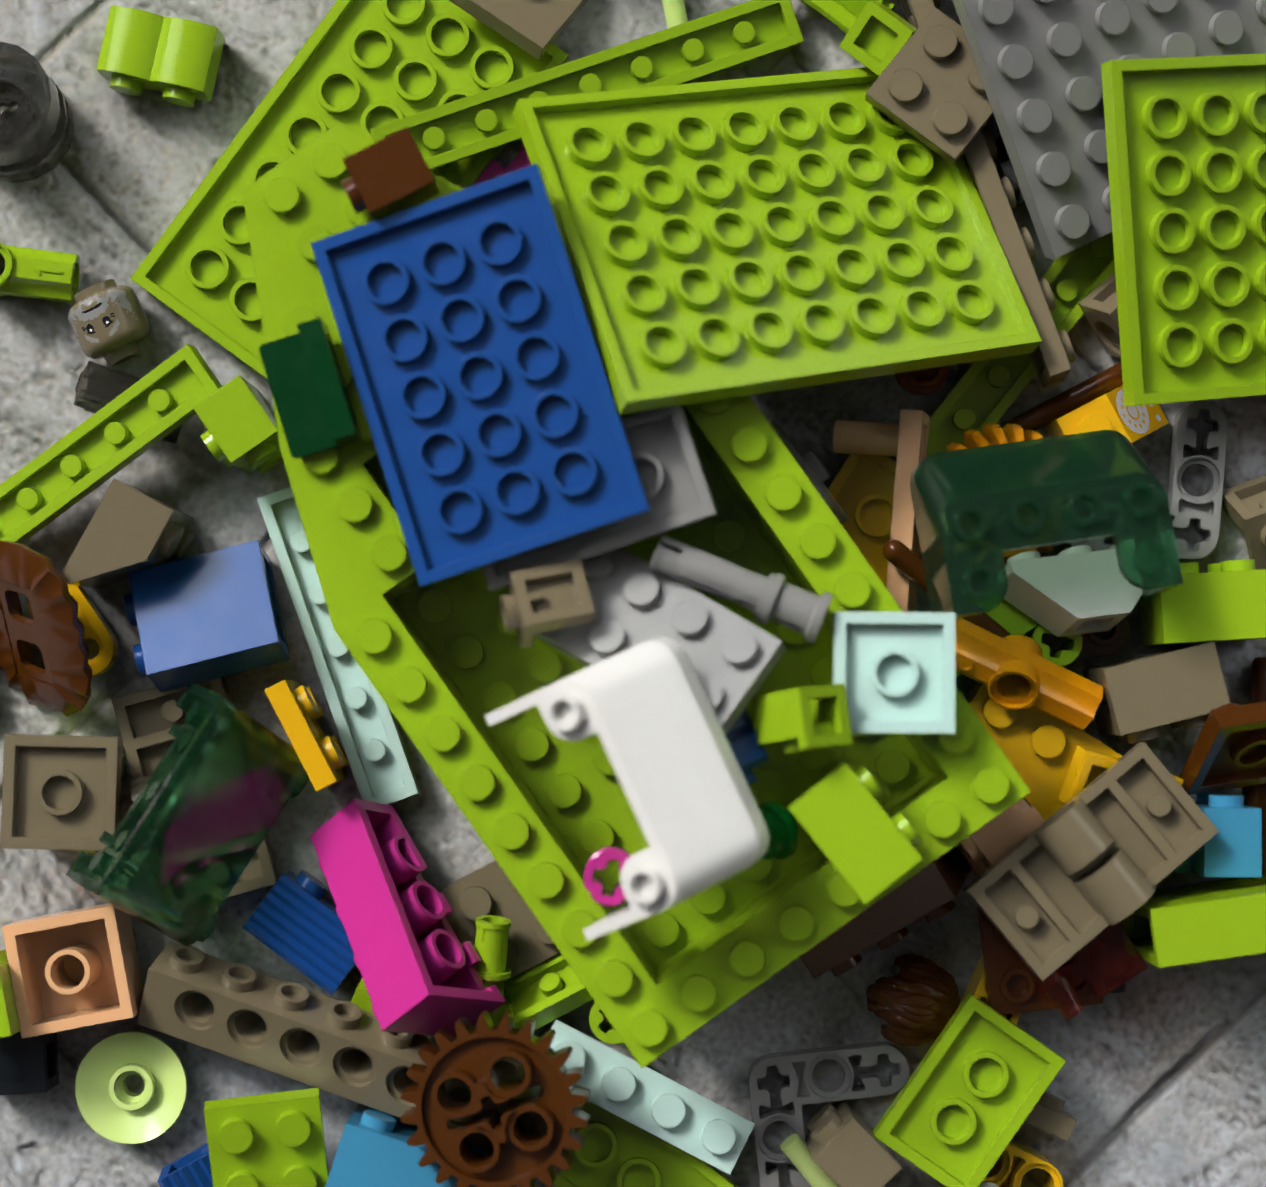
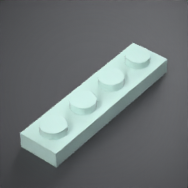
(655, 1101)

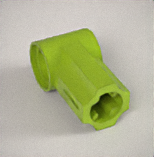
(39, 274)

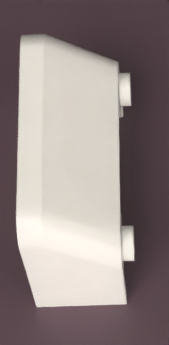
(671, 767)

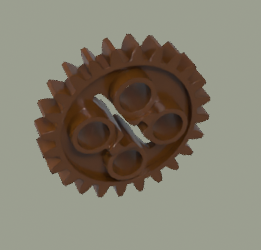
(474, 1059)

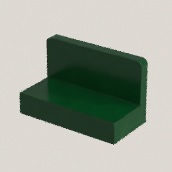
(310, 390)

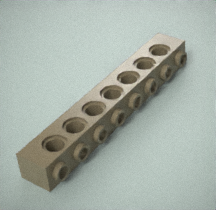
(300, 1034)

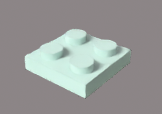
(896, 670)

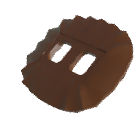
(55, 630)

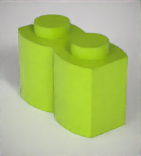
(160, 55)

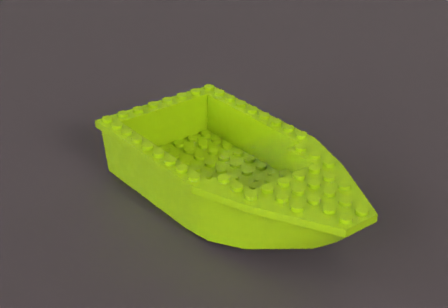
(552, 801)

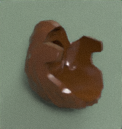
(914, 1001)

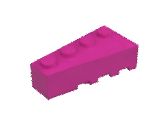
(398, 924)

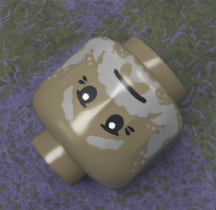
(109, 321)

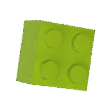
(1208, 606)

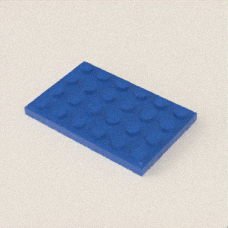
(480, 376)

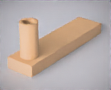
(909, 445)

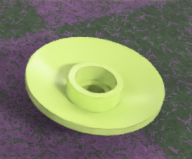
(108, 1102)

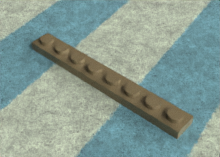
(1055, 351)

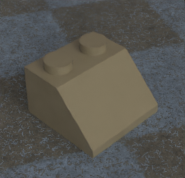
(127, 535)

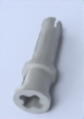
(767, 596)

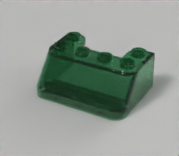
(1032, 496)

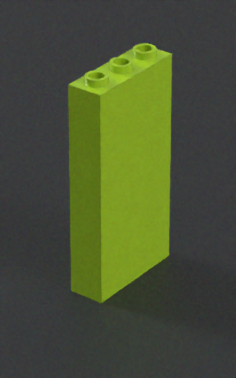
(1200, 922)

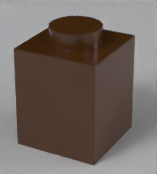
(388, 176)

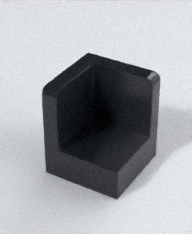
(28, 1064)

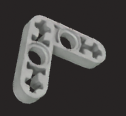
(1184, 507)
(802, 1090)

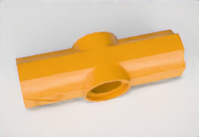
(1022, 677)

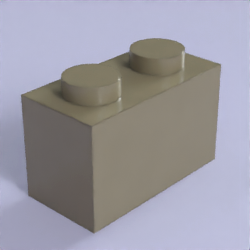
(848, 1150)

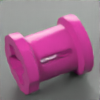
(595, 884)

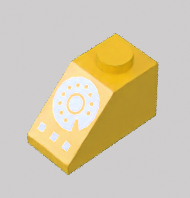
(1110, 414)

